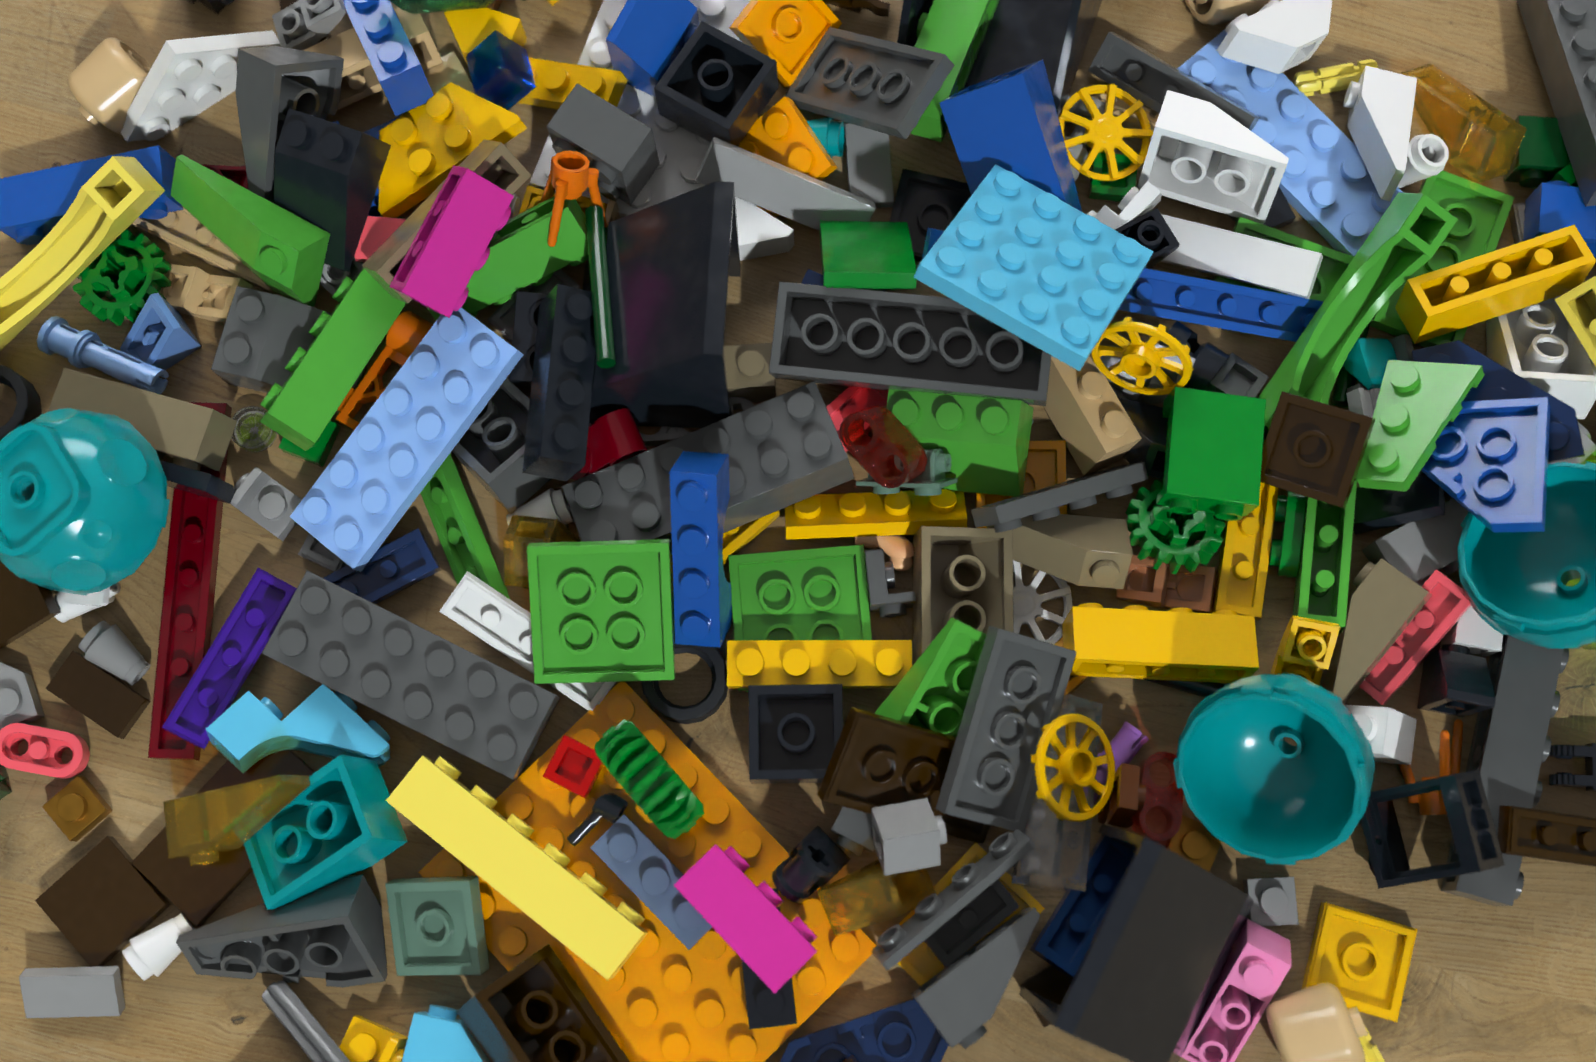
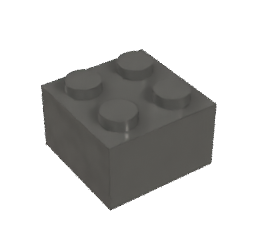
(610, 139)

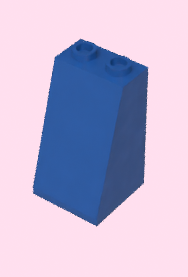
(1011, 125)

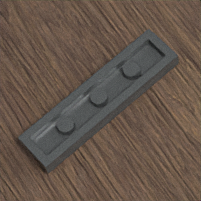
(1150, 78)
(1046, 501)

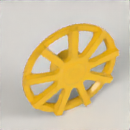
(1106, 132)
(1142, 358)
(1074, 767)

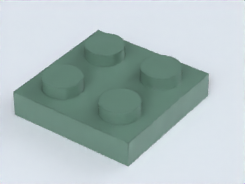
(437, 926)

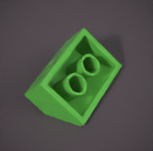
(981, 434)

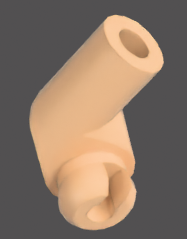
(895, 546)

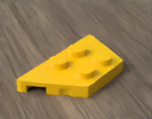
(435, 139)

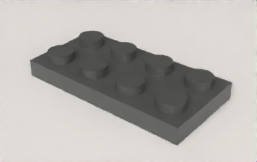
(869, 81)
(1009, 702)

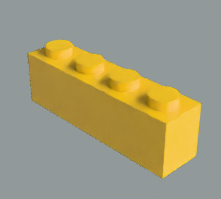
(1494, 284)
(1161, 643)

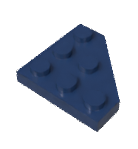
(1501, 383)
(886, 1035)

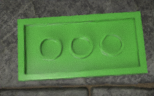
(1477, 231)

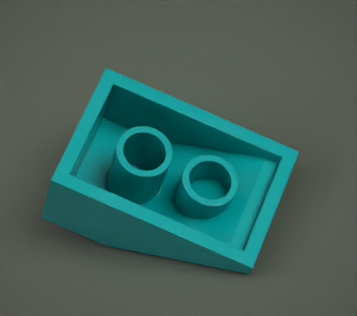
(326, 832)

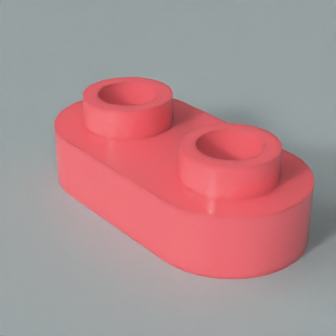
(43, 751)

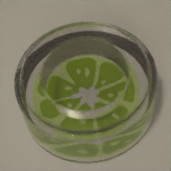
(251, 433)

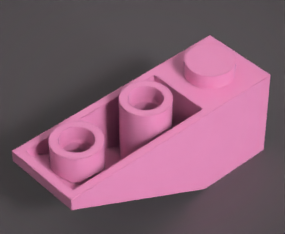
(1240, 995)

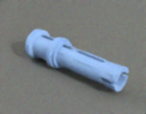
(86, 350)

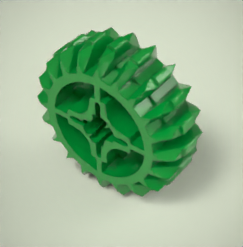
(649, 779)

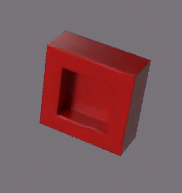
(574, 767)

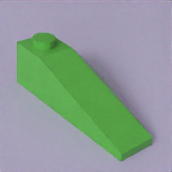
(262, 235)
(939, 682)

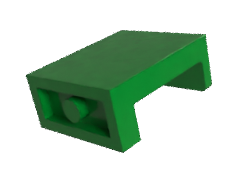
(1212, 453)

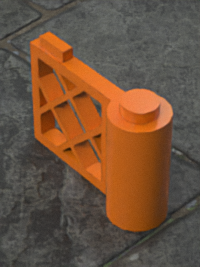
(400, 343)

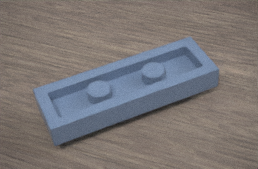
(650, 878)

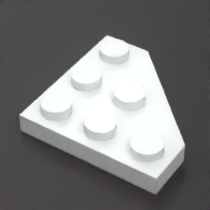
(188, 80)

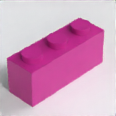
(453, 241)
(747, 916)

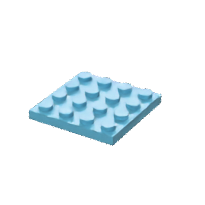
(1034, 266)

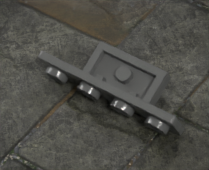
(962, 911)

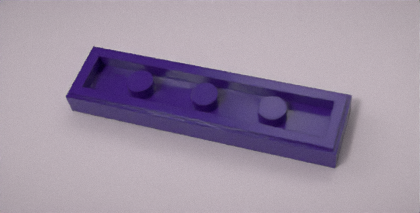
(230, 658)

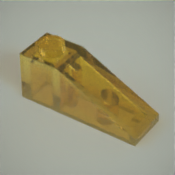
(1476, 133)
(226, 817)

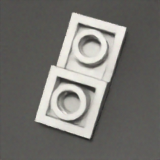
(1133, 205)

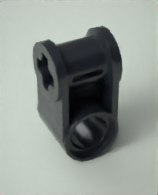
(809, 866)

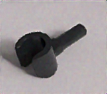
(607, 806)

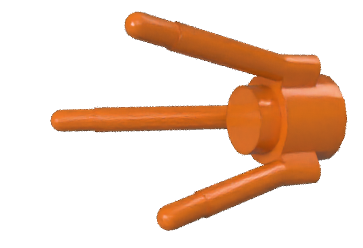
(569, 179)
(1449, 764)

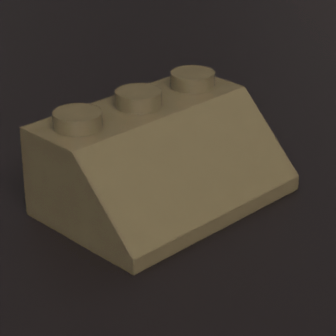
(962, 577)

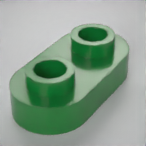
(1286, 551)

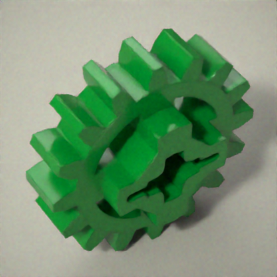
(123, 278)
(1166, 534)

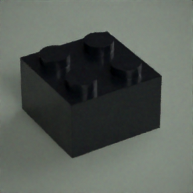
(716, 86)
(793, 731)

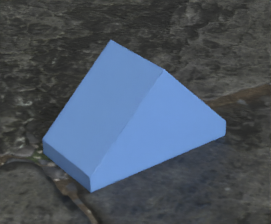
(160, 335)

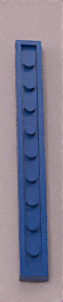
(1210, 302)

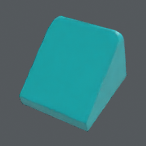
(1369, 360)

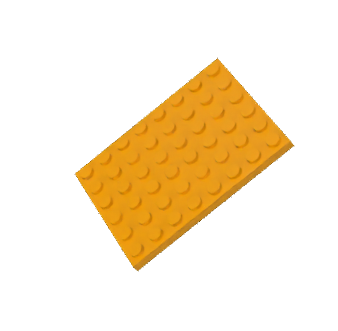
(664, 997)

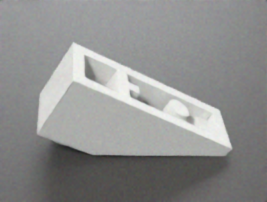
(1381, 124)

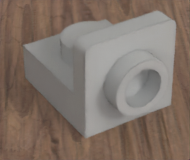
(266, 502)

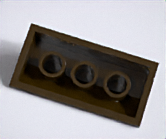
(538, 1017)

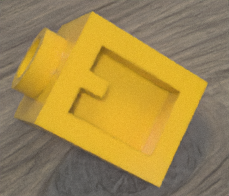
(372, 1042)

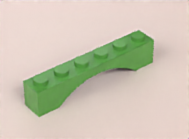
(1391, 253)

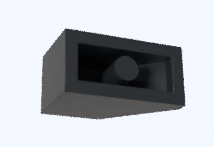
(1455, 682)

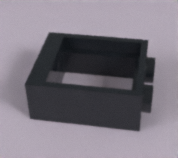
(1469, 823)

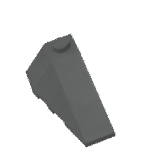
(266, 87)
(320, 935)

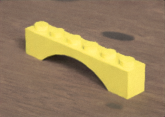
(93, 221)

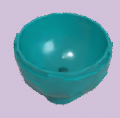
(79, 500)
(1522, 576)
(1261, 790)

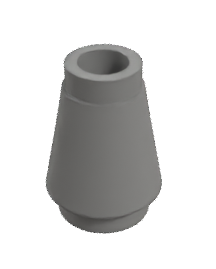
(114, 652)

